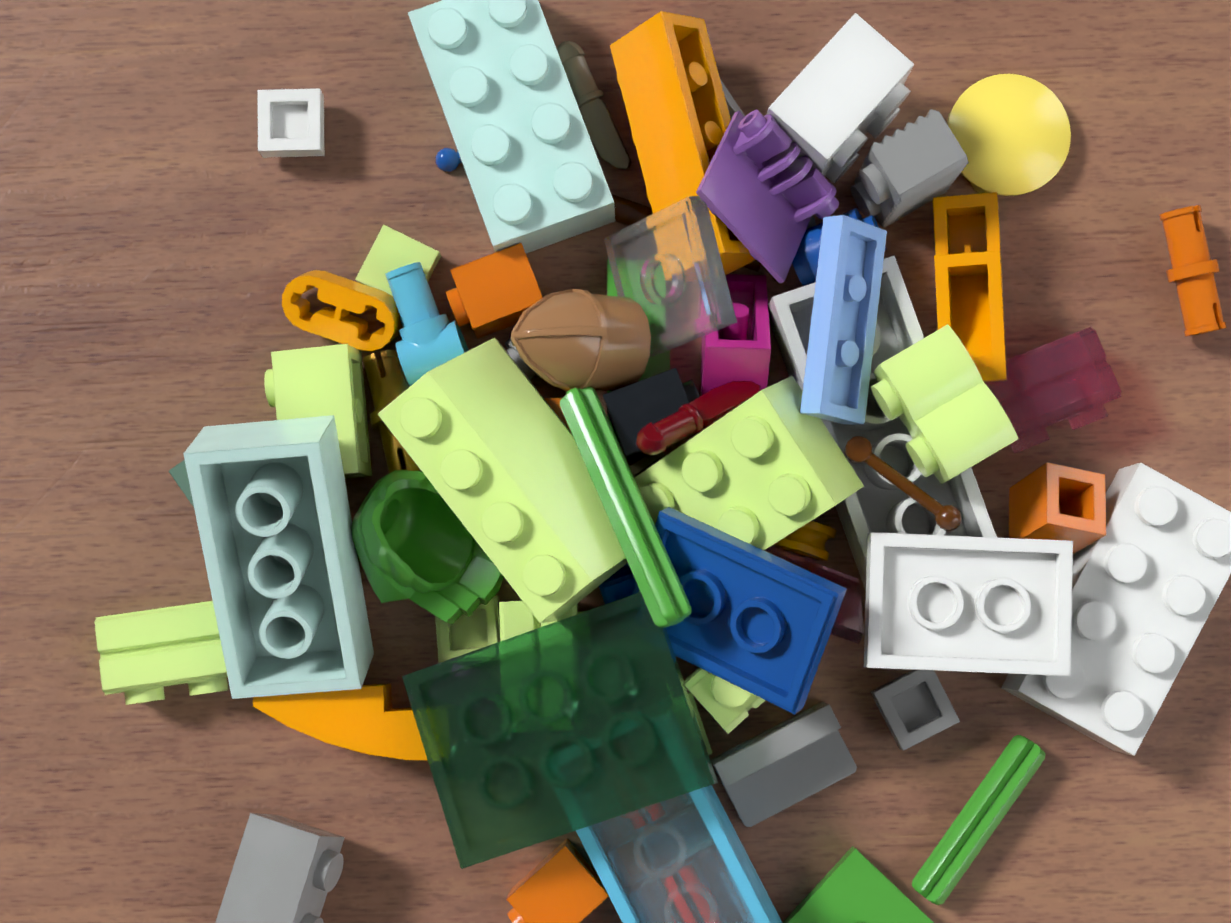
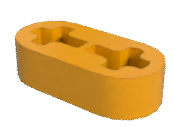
(338, 323)

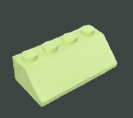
(509, 476)

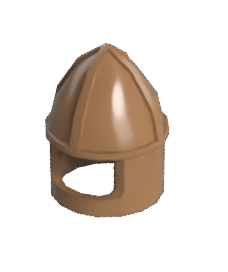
(584, 340)

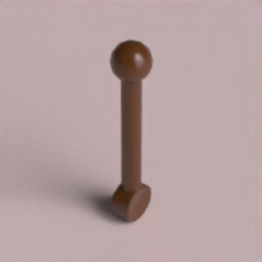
(860, 450)

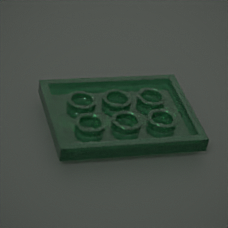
(558, 730)

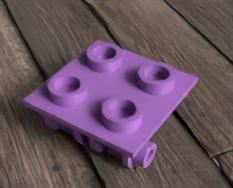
(764, 190)

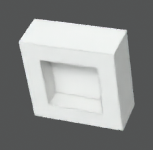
(291, 123)

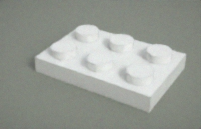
(968, 604)

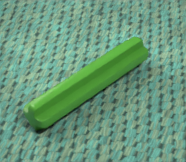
(978, 819)

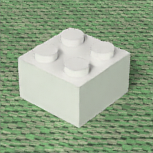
(842, 96)

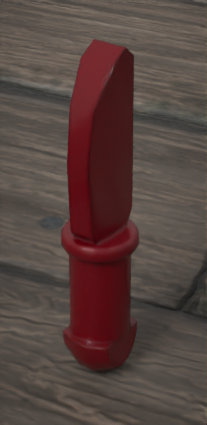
(694, 416)

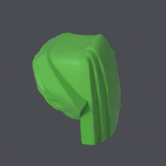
(421, 549)

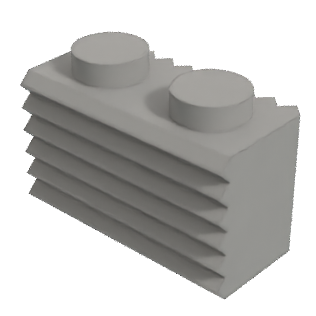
(908, 169)

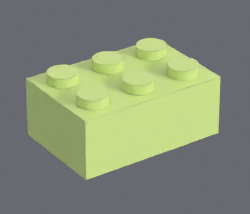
(754, 470)

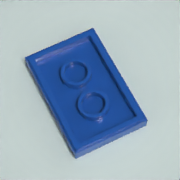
(750, 611)

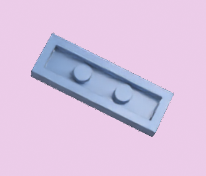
(843, 320)

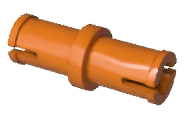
(1192, 270)

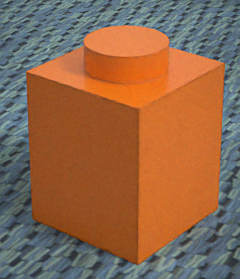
(493, 290)
(1059, 505)
(557, 889)

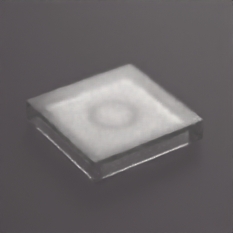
(673, 273)

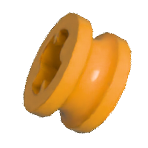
(808, 541)

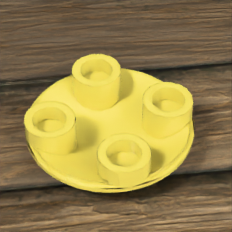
(1011, 134)

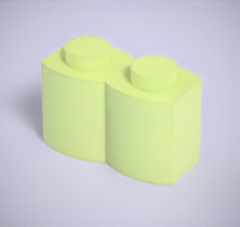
(942, 405)

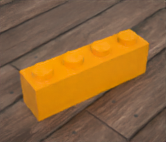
(675, 113)

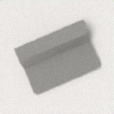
(785, 764)

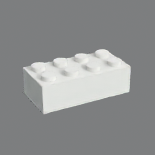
(1135, 608)

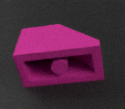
(744, 347)

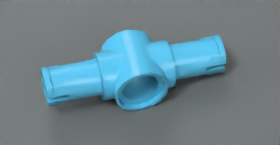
(425, 335)

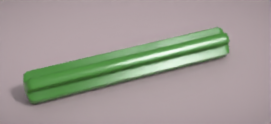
(625, 507)

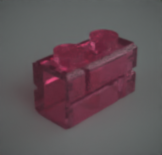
(1055, 385)

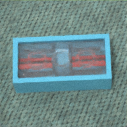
(678, 864)

